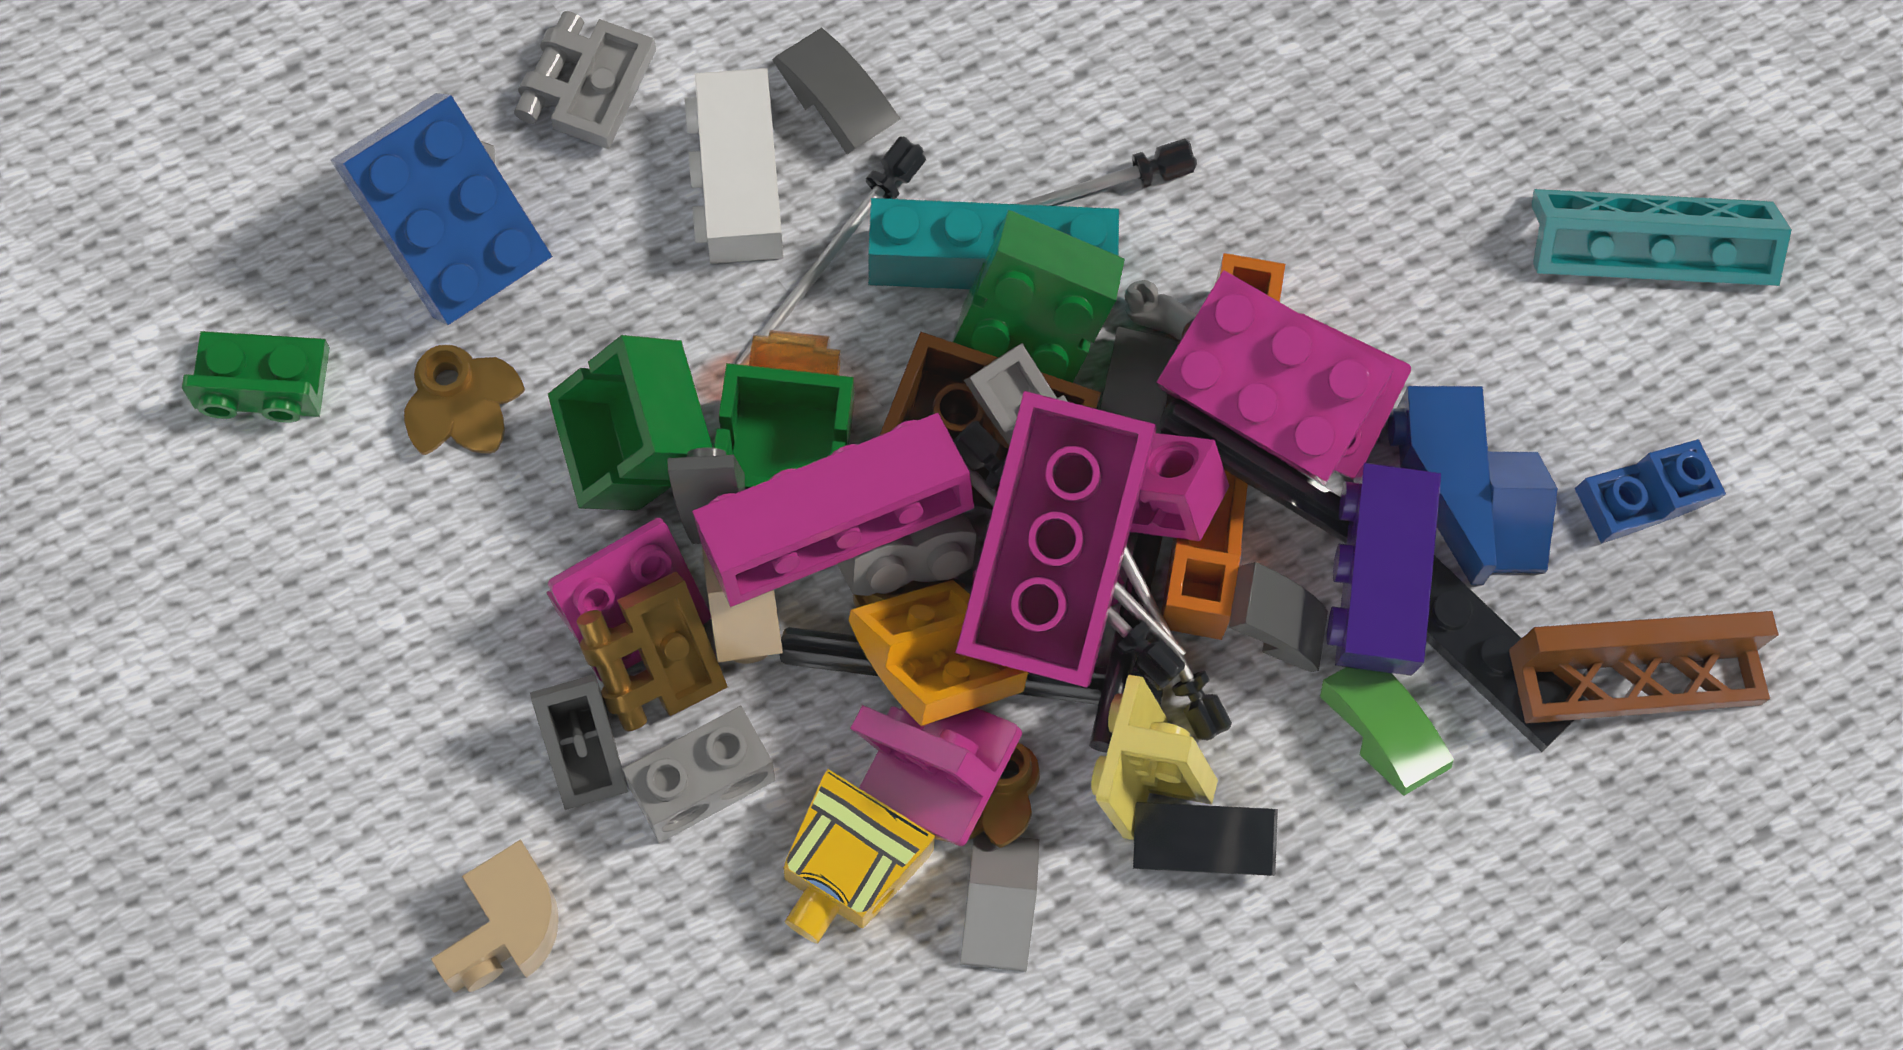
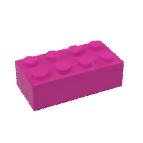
(1056, 539)

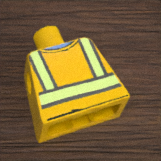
(850, 857)

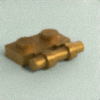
(671, 644)

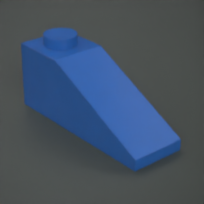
(1446, 434)

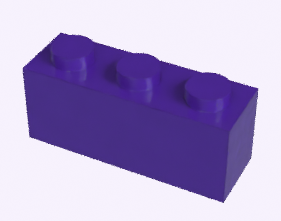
(1385, 569)

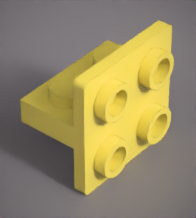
(1147, 758)

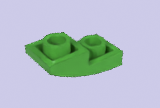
(1394, 728)

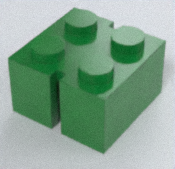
(1040, 294)
(782, 418)
(626, 421)

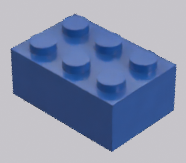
(442, 208)

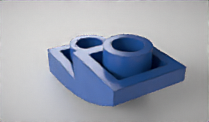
(1651, 491)

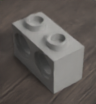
(700, 774)

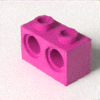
(1180, 488)

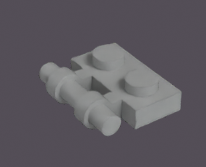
(601, 85)

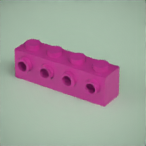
(834, 508)

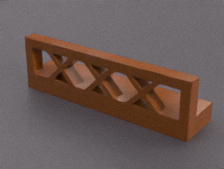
(1646, 643)

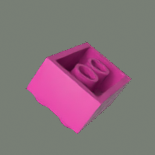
(1275, 377)

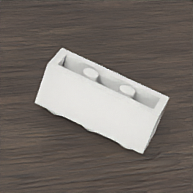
(735, 166)

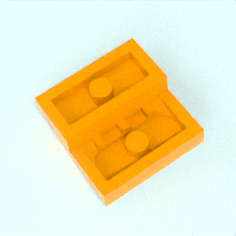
(914, 653)

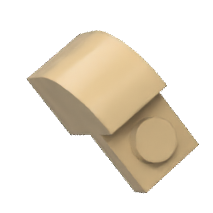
(520, 923)

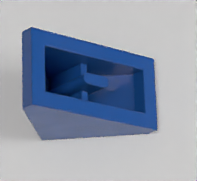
(1522, 511)

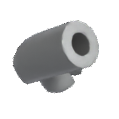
(1157, 310)

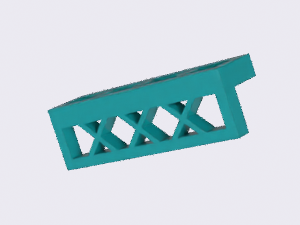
(1659, 237)

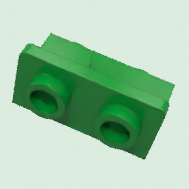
(258, 375)

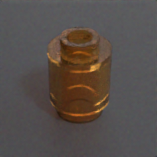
(795, 352)

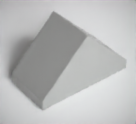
(1000, 904)

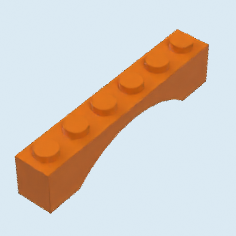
(1206, 571)

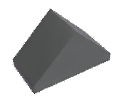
(579, 741)

